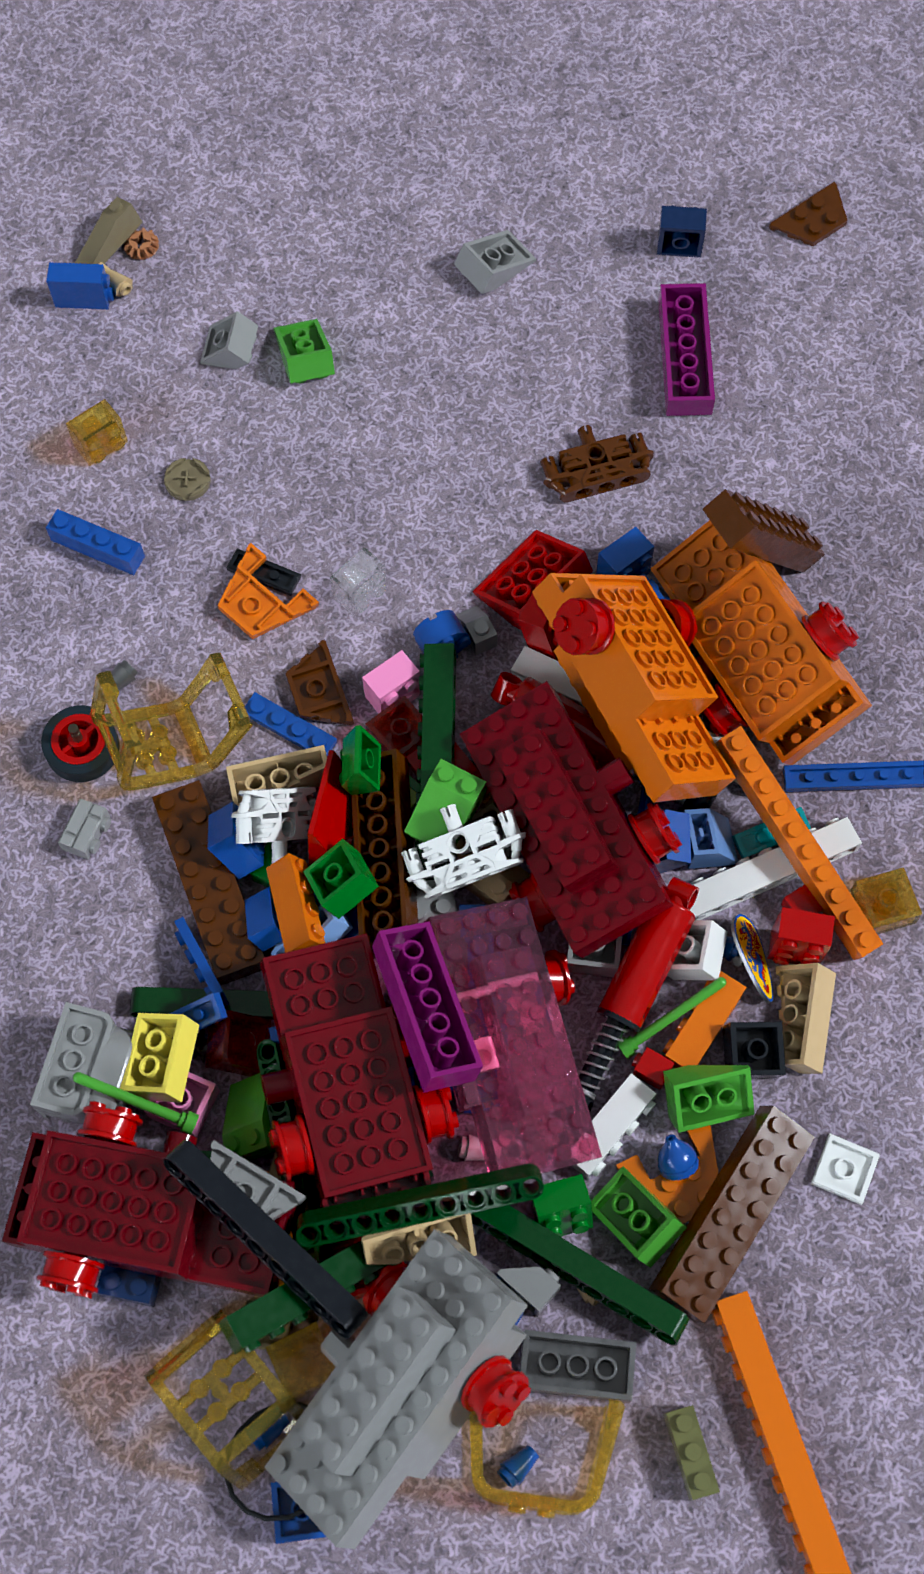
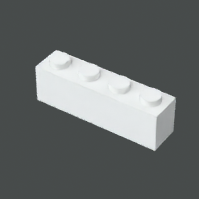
(617, 1119)

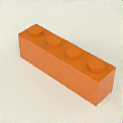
(295, 904)
(704, 1024)

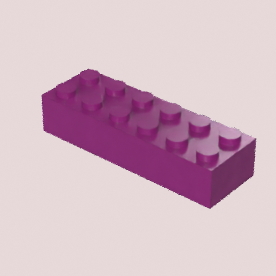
(686, 349)
(427, 1006)

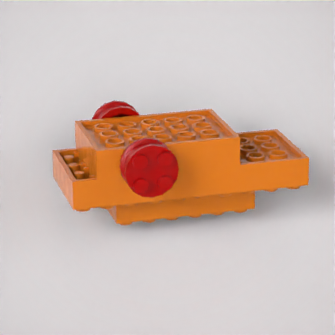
(770, 657)
(637, 678)

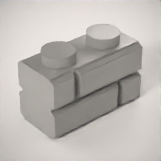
(84, 829)

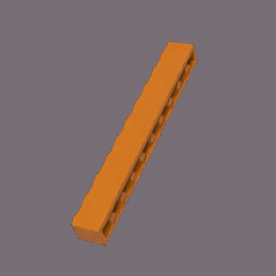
(798, 843)
(780, 1435)

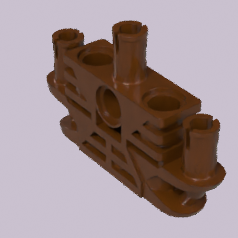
(598, 475)

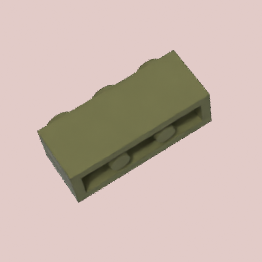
(691, 1453)

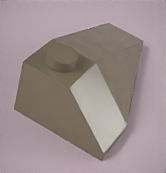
(110, 232)

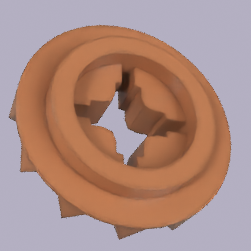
(147, 248)

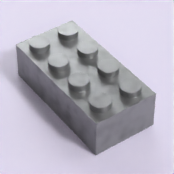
(579, 1365)

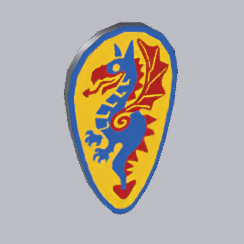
(752, 955)

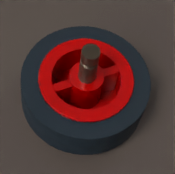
(76, 745)

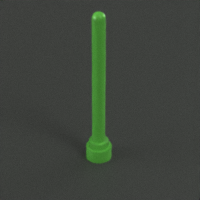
(631, 1044)
(184, 1120)

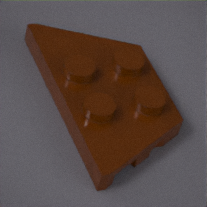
(814, 217)
(318, 688)

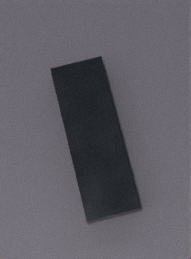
(269, 574)

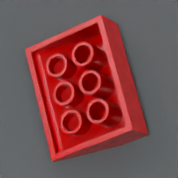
(516, 577)
(332, 812)

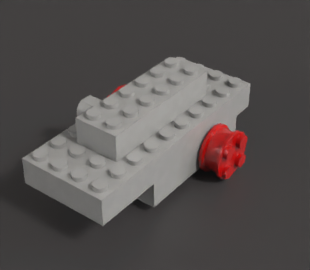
(403, 1387)

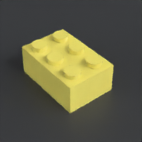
(160, 1056)

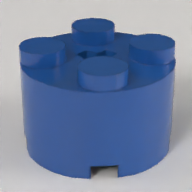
(442, 629)

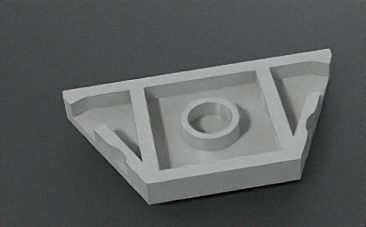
(265, 1190)

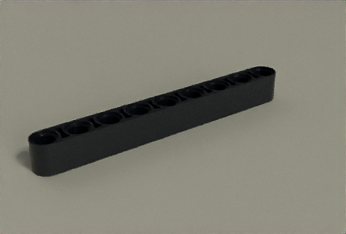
(265, 1239)

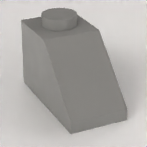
(479, 629)

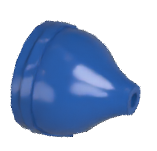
(677, 1159)

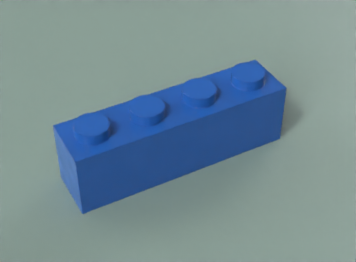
(95, 542)

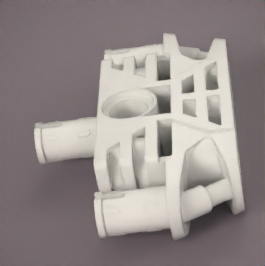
(274, 817)
(470, 868)

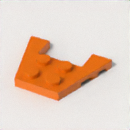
(253, 605)
(683, 1195)

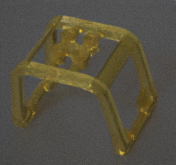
(142, 751)
(218, 1411)
(549, 1506)

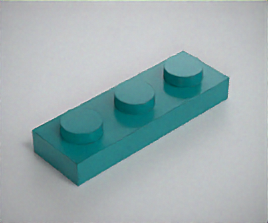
(759, 838)

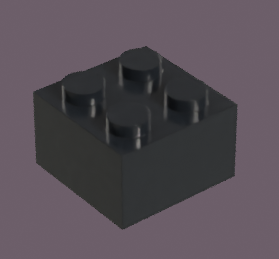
(755, 1045)

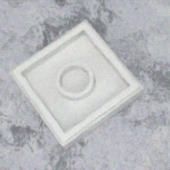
(845, 1169)

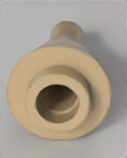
(121, 284)

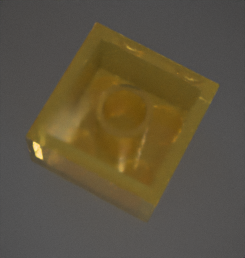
(97, 432)
(887, 900)
(300, 1361)

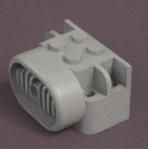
(86, 1044)

